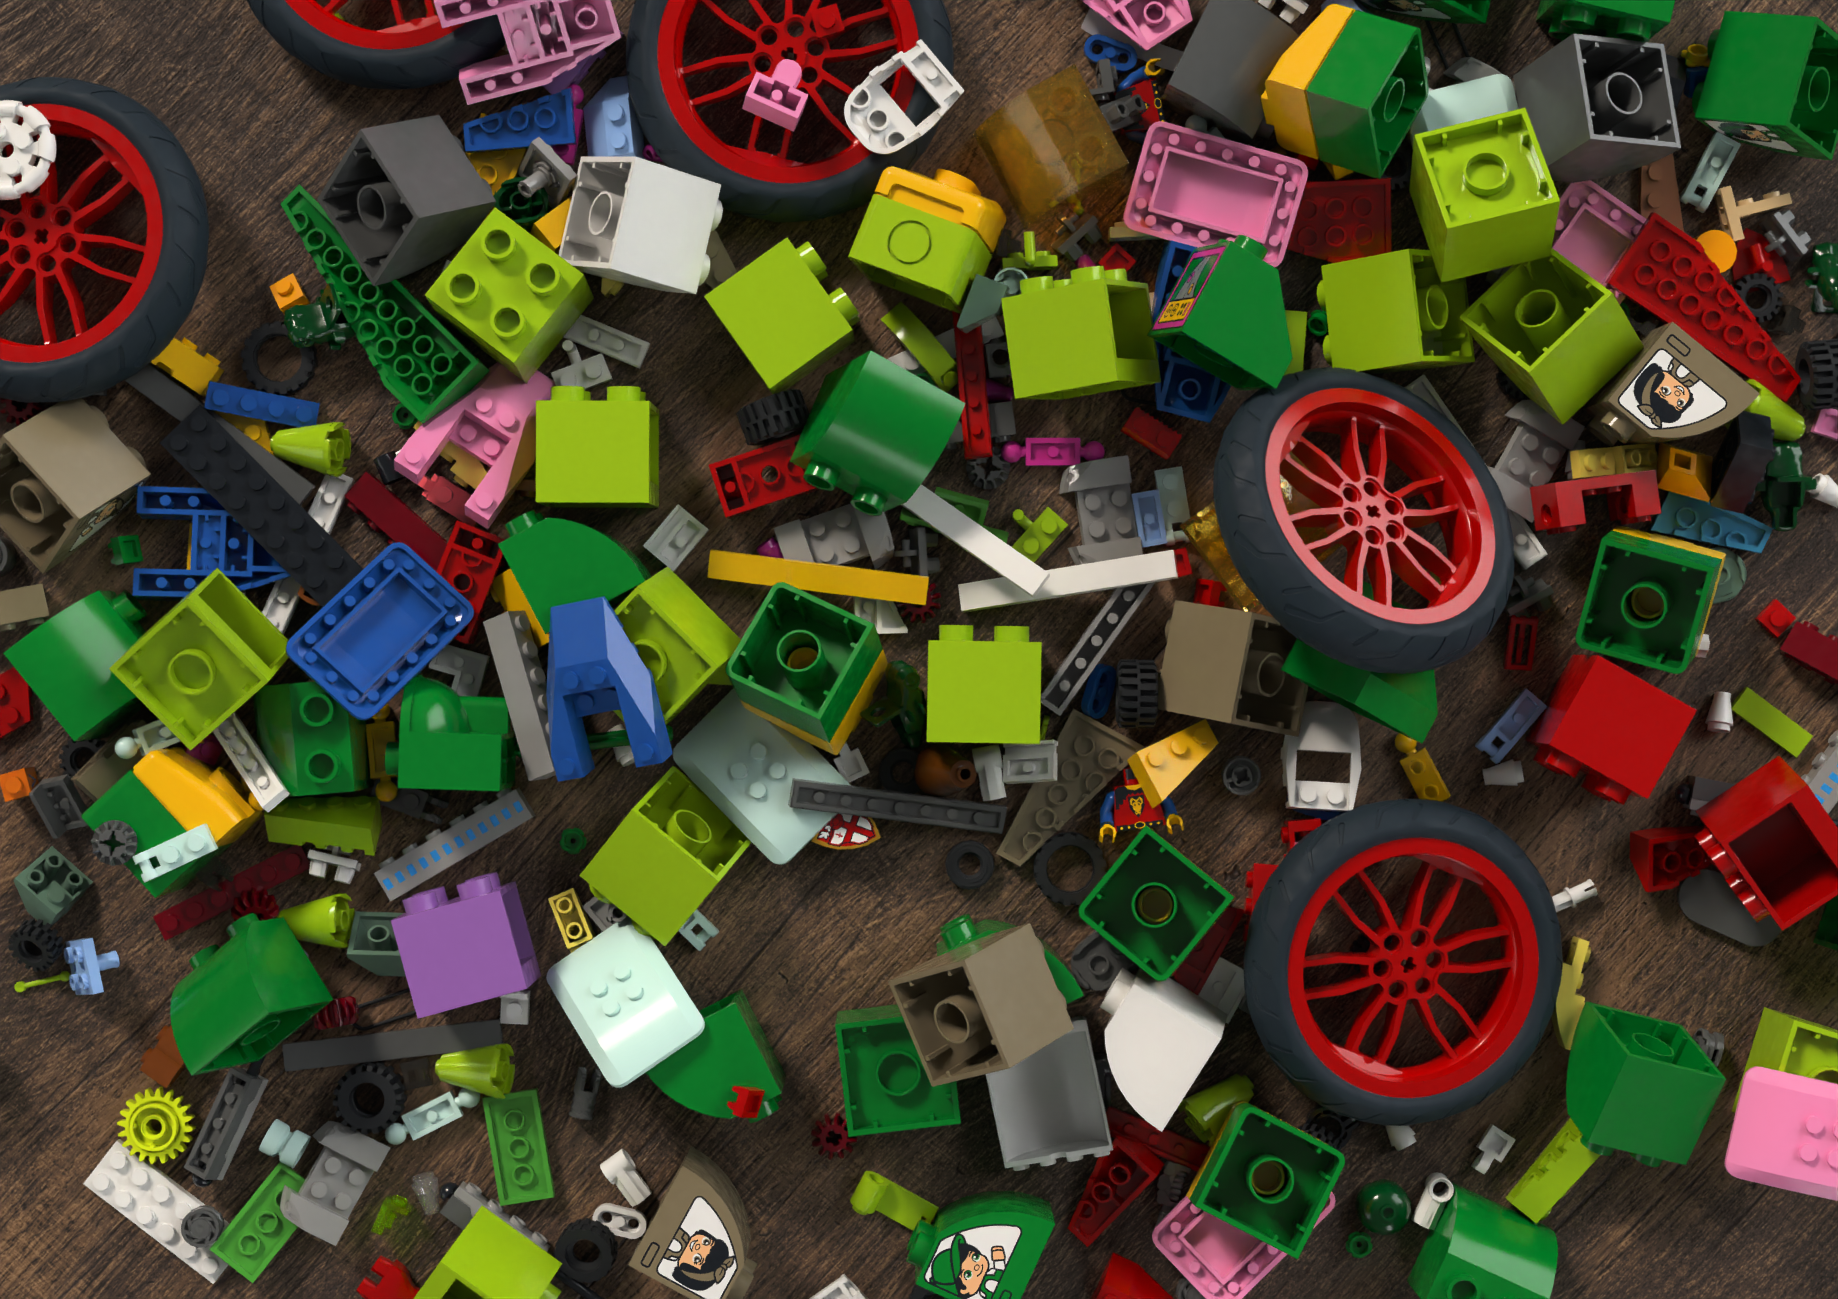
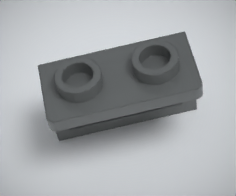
(1106, 78)
(59, 804)

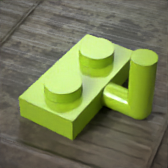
(1033, 260)
(1037, 534)

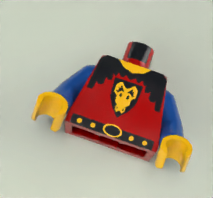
(1141, 83)
(1129, 809)

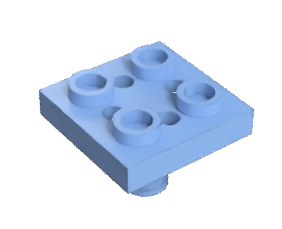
(87, 965)

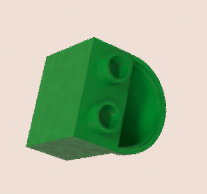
(452, 740)

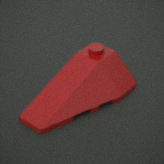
(1666, 856)
(1112, 1187)
(1127, 1281)

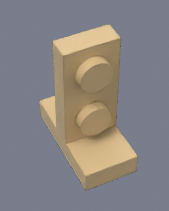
(1731, 215)

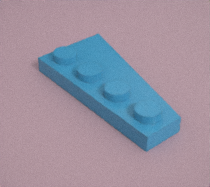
(1699, 521)

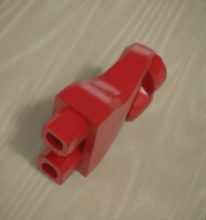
(394, 1284)

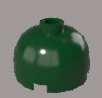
(519, 208)
(1383, 1207)

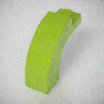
(922, 346)

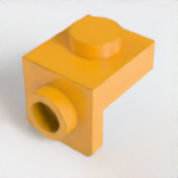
(289, 293)

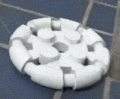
(25, 149)

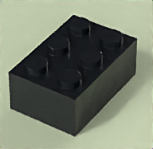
(1741, 461)

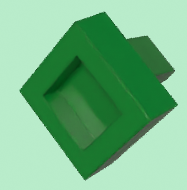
(126, 550)

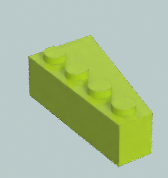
(327, 821)

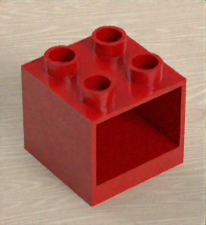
(1609, 729)
(1772, 844)

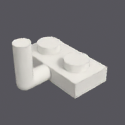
(582, 373)

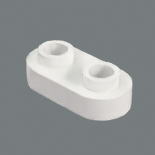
(620, 1220)

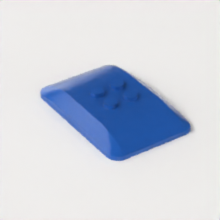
(380, 631)

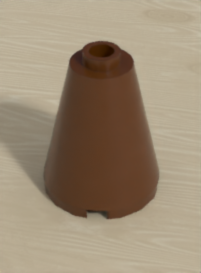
(943, 770)

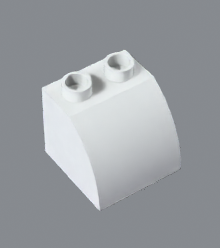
(641, 223)
(1158, 1041)

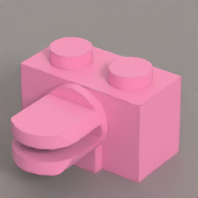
(777, 96)

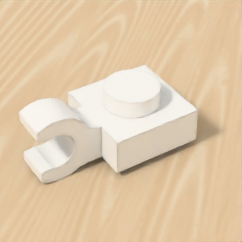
(851, 763)
(1494, 1145)

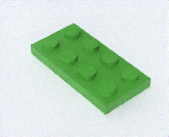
(519, 1147)
(260, 1226)

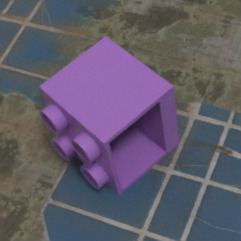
(465, 945)

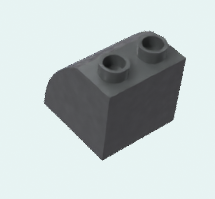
(1228, 68)
(1599, 106)
(405, 197)

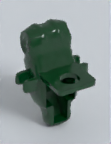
(1826, 283)
(318, 322)
(1785, 486)
(902, 704)

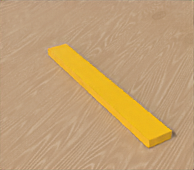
(818, 577)

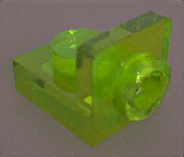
(386, 1216)

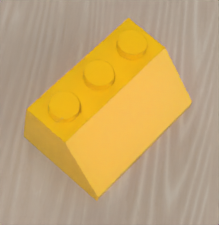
(512, 598)

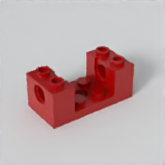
(741, 480)
(1629, 498)
(477, 556)

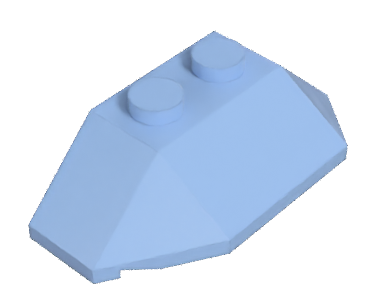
(612, 122)

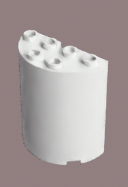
(1051, 1104)

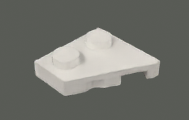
(881, 613)

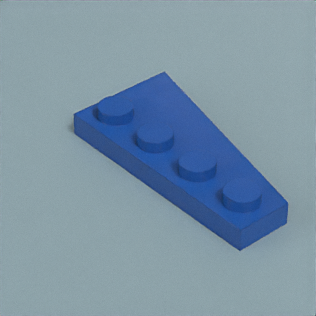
(516, 128)

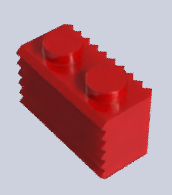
(1151, 433)

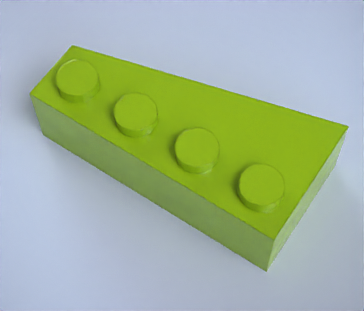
(1552, 1173)

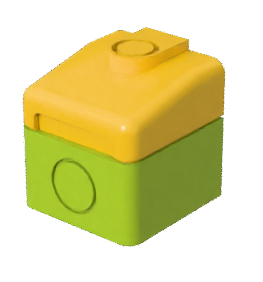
(927, 235)

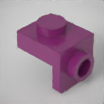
(207, 751)

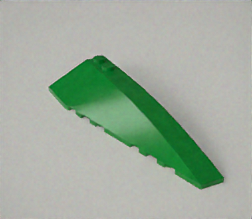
(402, 338)

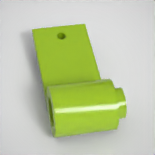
(890, 1199)

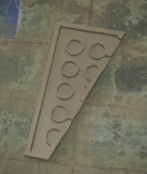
(1086, 762)

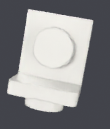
(515, 1008)

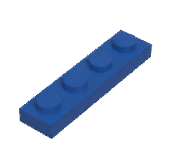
(260, 405)

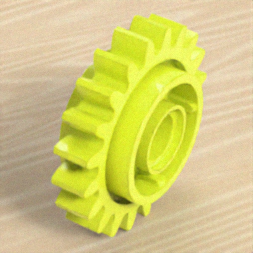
(144, 1137)

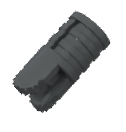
(583, 1098)

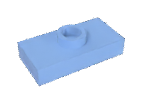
(1149, 518)

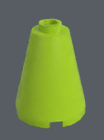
(1785, 421)
(314, 447)
(322, 921)
(479, 1069)
(1212, 1105)

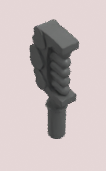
(1169, 1187)

